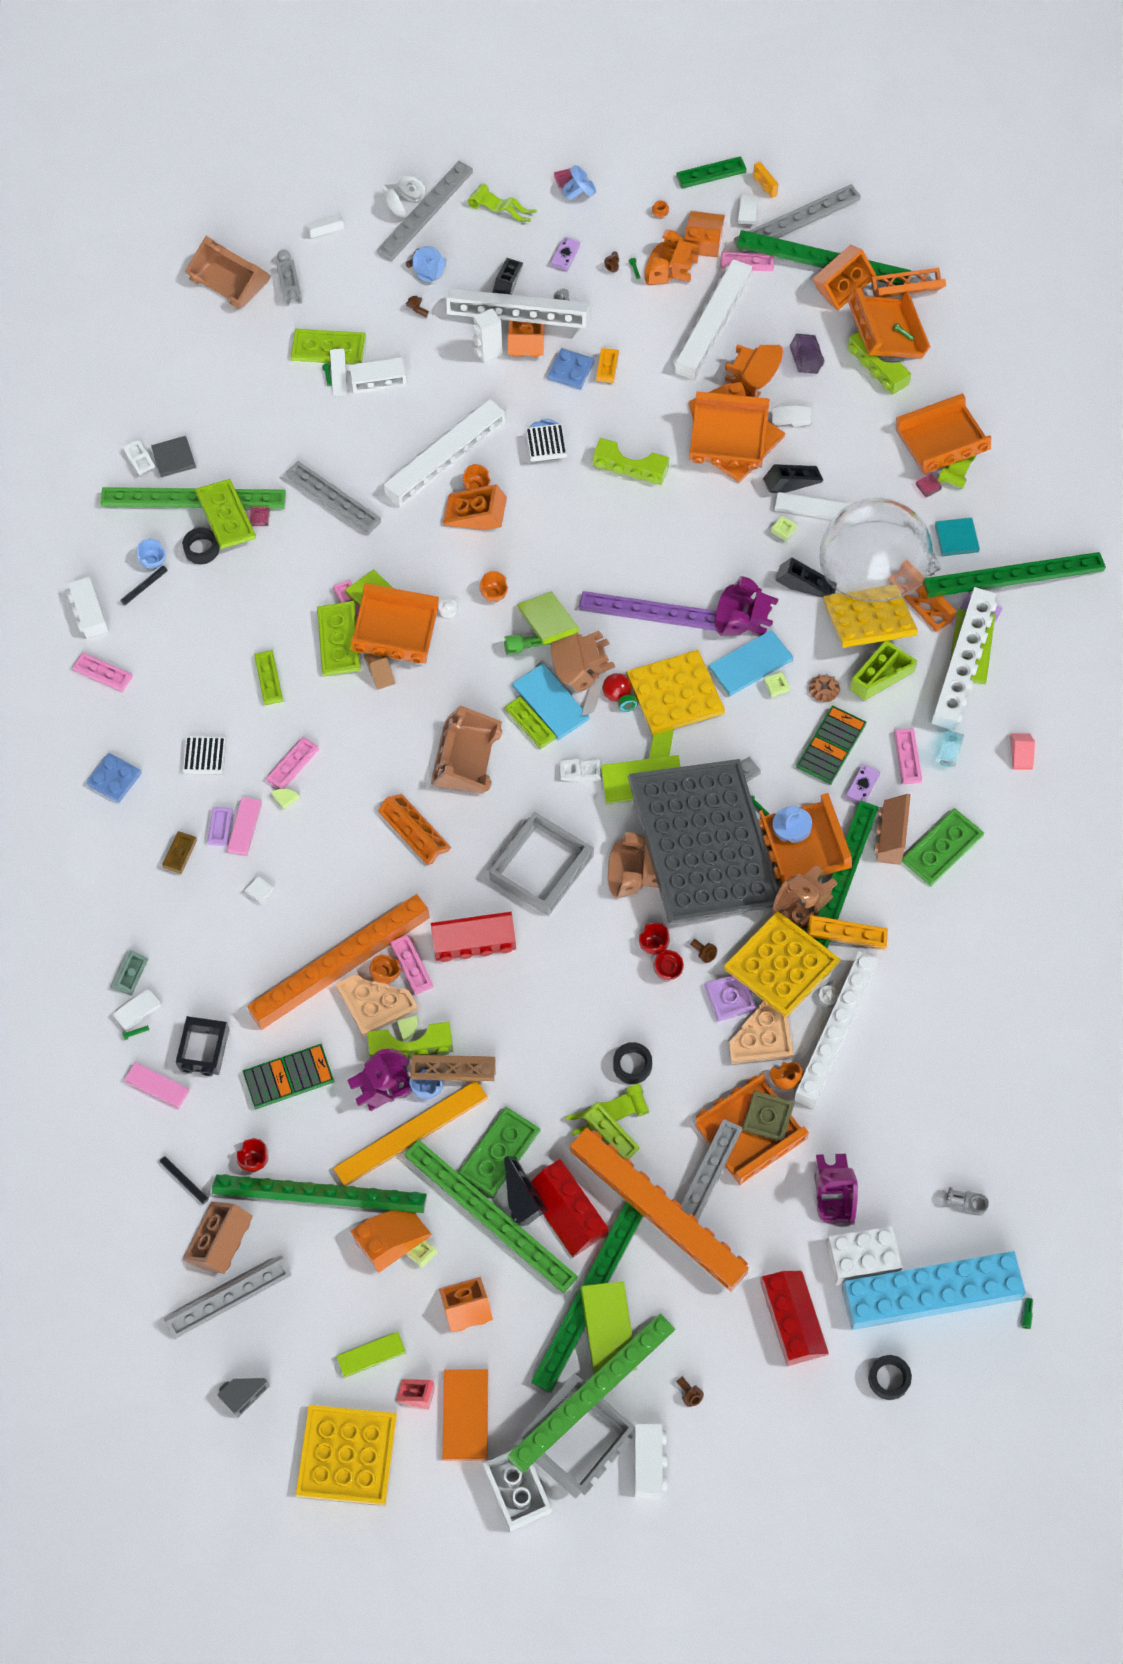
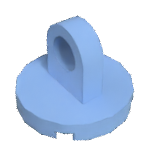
(578, 183)
(428, 263)
(792, 824)

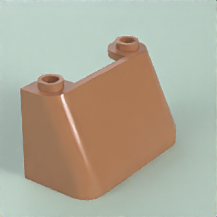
(226, 273)
(465, 751)

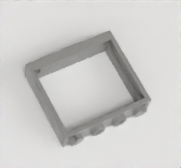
(585, 855)
(607, 1413)

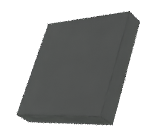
(173, 456)

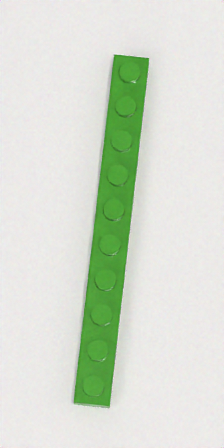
(185, 497)
(491, 1216)
(590, 1393)

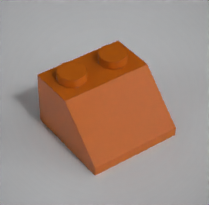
(466, 1304)

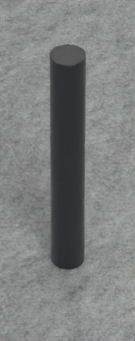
(142, 586)
(185, 1181)

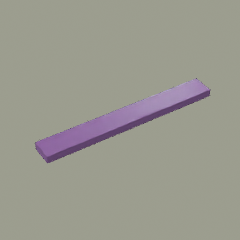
(648, 610)

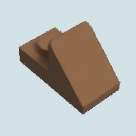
(379, 670)

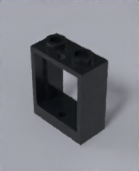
(205, 1026)

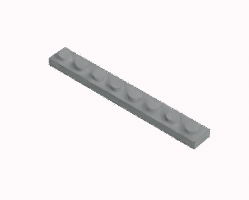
(425, 211)
(807, 213)

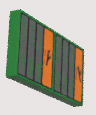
(831, 744)
(288, 1076)

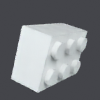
(863, 1254)
(518, 1494)

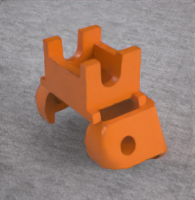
(670, 260)
(754, 367)

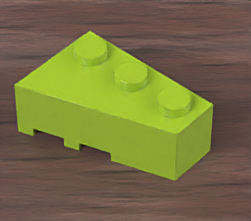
(882, 670)

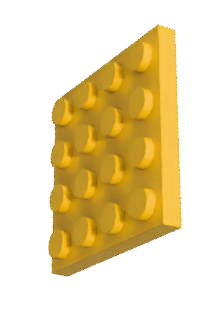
(868, 621)
(675, 692)
(782, 964)
(346, 1455)

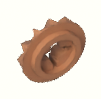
(827, 694)

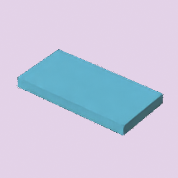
(750, 662)
(550, 701)

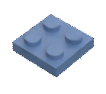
(571, 368)
(113, 777)

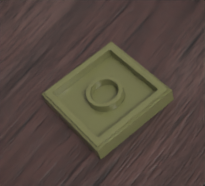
(768, 1116)

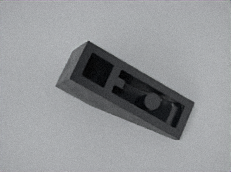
(507, 277)
(791, 477)
(803, 579)
(522, 1196)

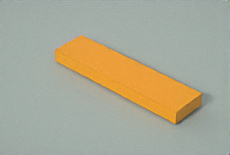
(847, 932)

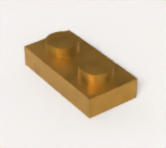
(179, 852)

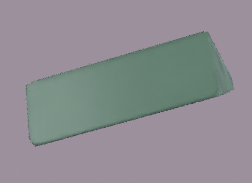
(129, 972)

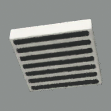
(546, 442)
(204, 755)

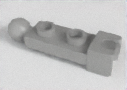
(288, 277)

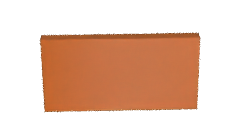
(772, 438)
(465, 1415)

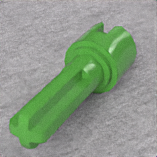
(516, 644)

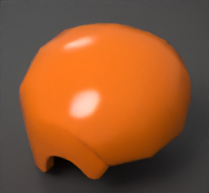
(476, 477)
(493, 586)
(384, 969)
(787, 1076)

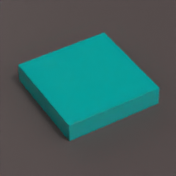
(957, 537)

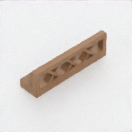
(453, 1068)

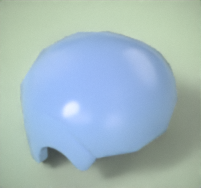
(150, 553)
(426, 1088)

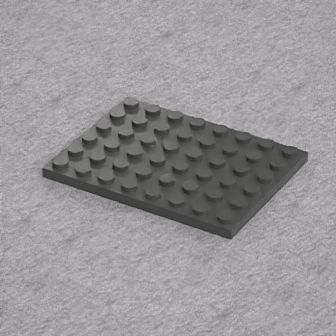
(704, 840)

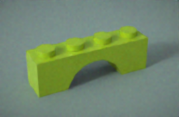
(891, 375)
(650, 469)
(435, 1041)

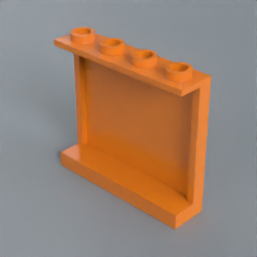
(876, 320)
(729, 430)
(942, 434)
(395, 623)
(823, 846)
(751, 1151)

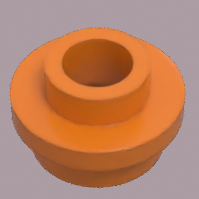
(660, 208)

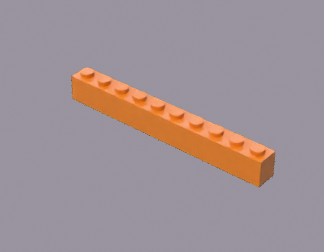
(338, 962)
(659, 1209)

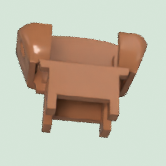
(576, 655)
(630, 866)
(809, 890)

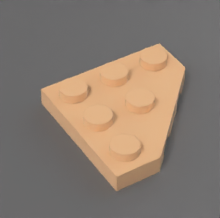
(375, 1003)
(762, 1037)

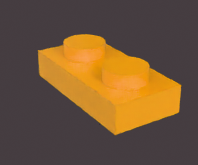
(765, 179)
(607, 365)

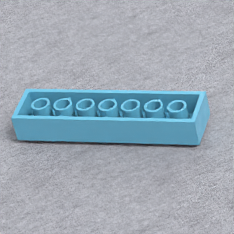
(933, 1290)

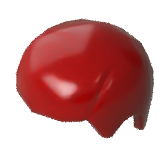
(616, 686)
(654, 938)
(668, 965)
(252, 1155)

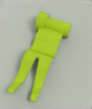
(495, 204)
(956, 472)
(619, 1107)

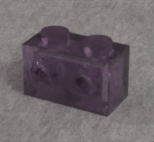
(806, 353)

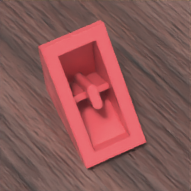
(1022, 751)
(416, 1392)

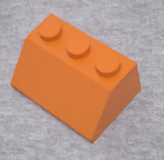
(842, 275)

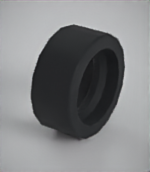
(203, 557)
(632, 1047)
(899, 1363)

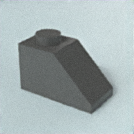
(242, 1393)

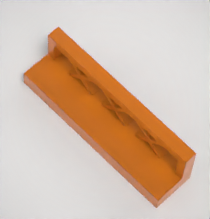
(922, 286)
(938, 604)
(412, 829)

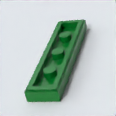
(711, 172)

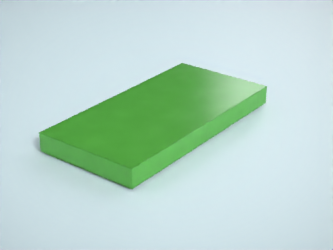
(942, 847)
(507, 1137)

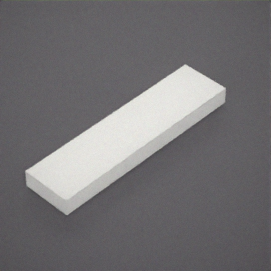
(808, 506)

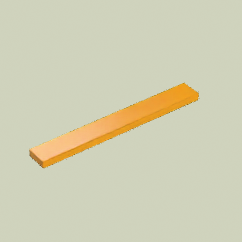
(409, 1133)

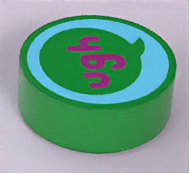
(627, 703)

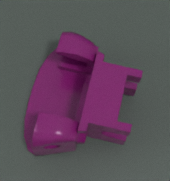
(739, 612)
(382, 1072)
(836, 1180)

